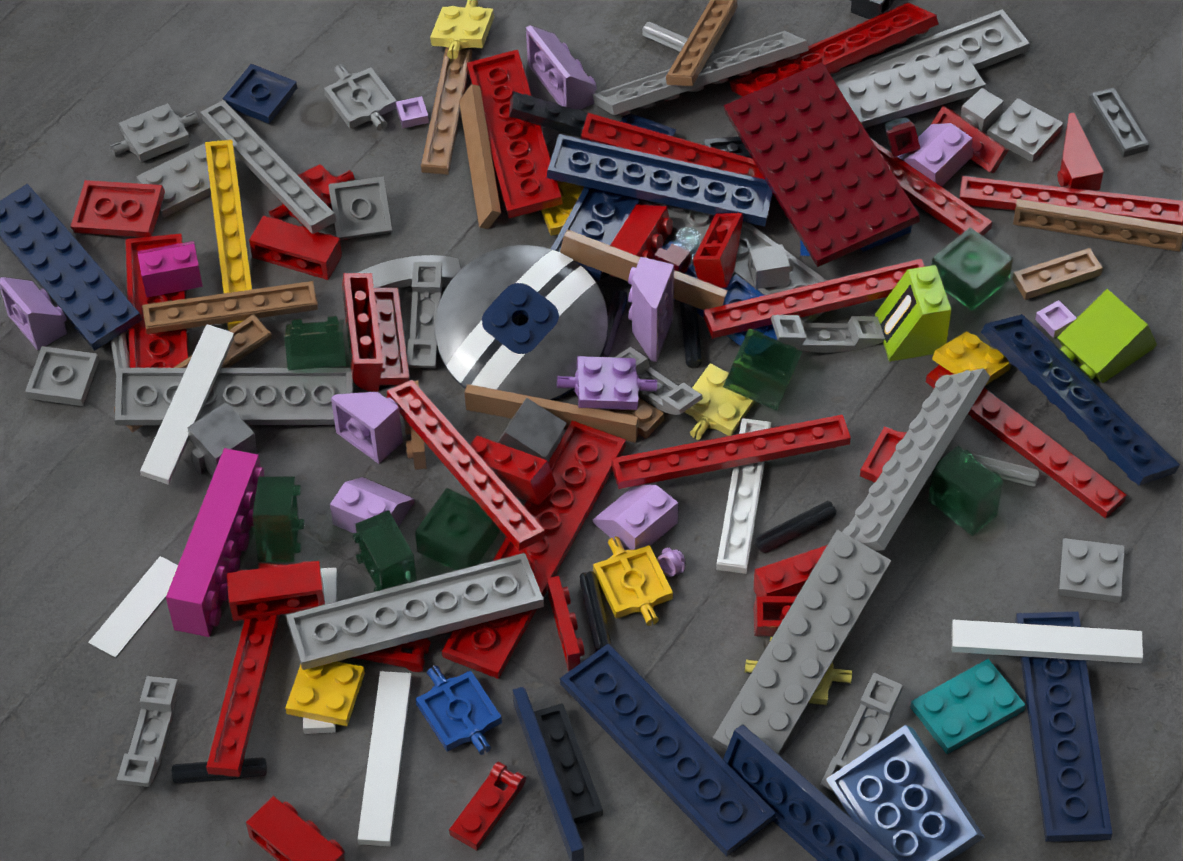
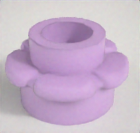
(671, 562)

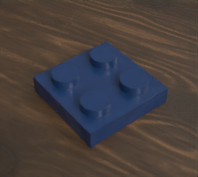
(260, 93)

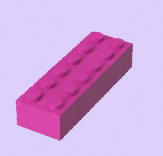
(215, 544)

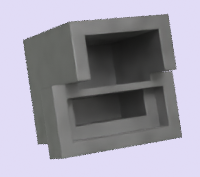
(218, 431)
(533, 431)

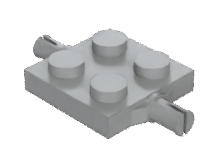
(360, 97)
(154, 132)

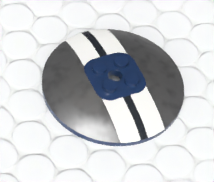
(492, 352)

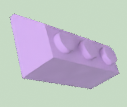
(558, 69)
(651, 303)

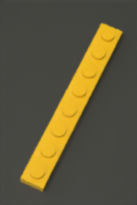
(228, 218)

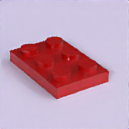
(118, 208)

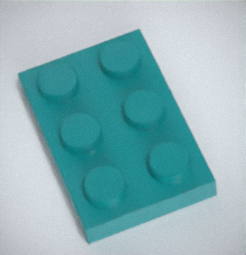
(967, 706)

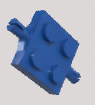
(458, 710)

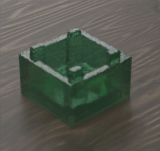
(972, 268)
(315, 344)
(762, 369)
(965, 490)
(277, 519)
(456, 531)
(384, 552)

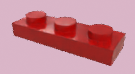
(986, 150)
(565, 622)

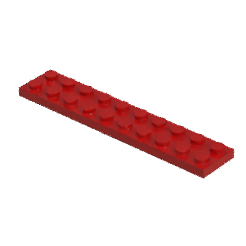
(580, 472)

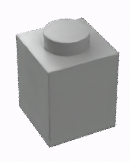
(982, 110)
(770, 266)

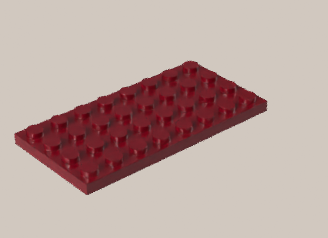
(821, 164)

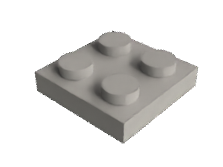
(1025, 130)
(360, 208)
(62, 376)
(1091, 570)

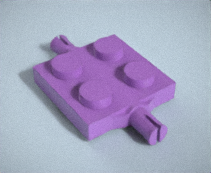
(606, 383)

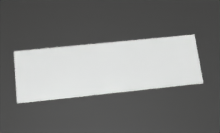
(135, 608)

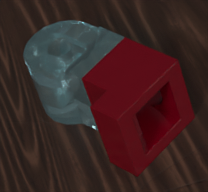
(902, 136)
(681, 250)

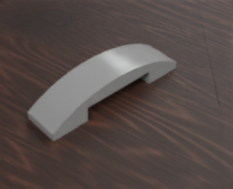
(399, 272)
(426, 296)
(828, 337)
(669, 396)
(868, 724)
(151, 732)

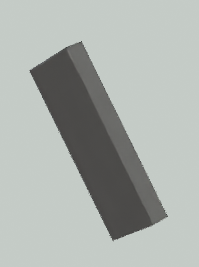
(1118, 122)

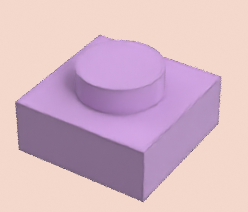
(412, 112)
(1055, 318)

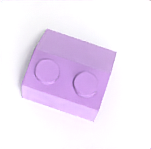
(941, 152)
(32, 311)
(368, 422)
(364, 499)
(639, 516)

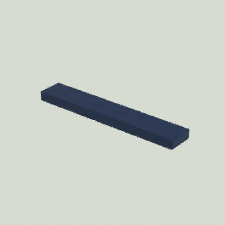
(548, 775)

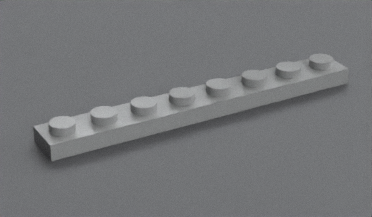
(269, 167)

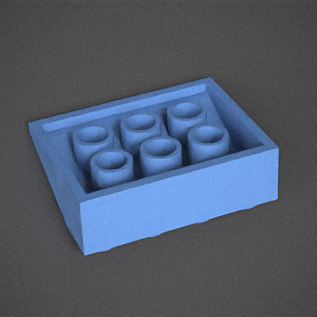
(905, 800)

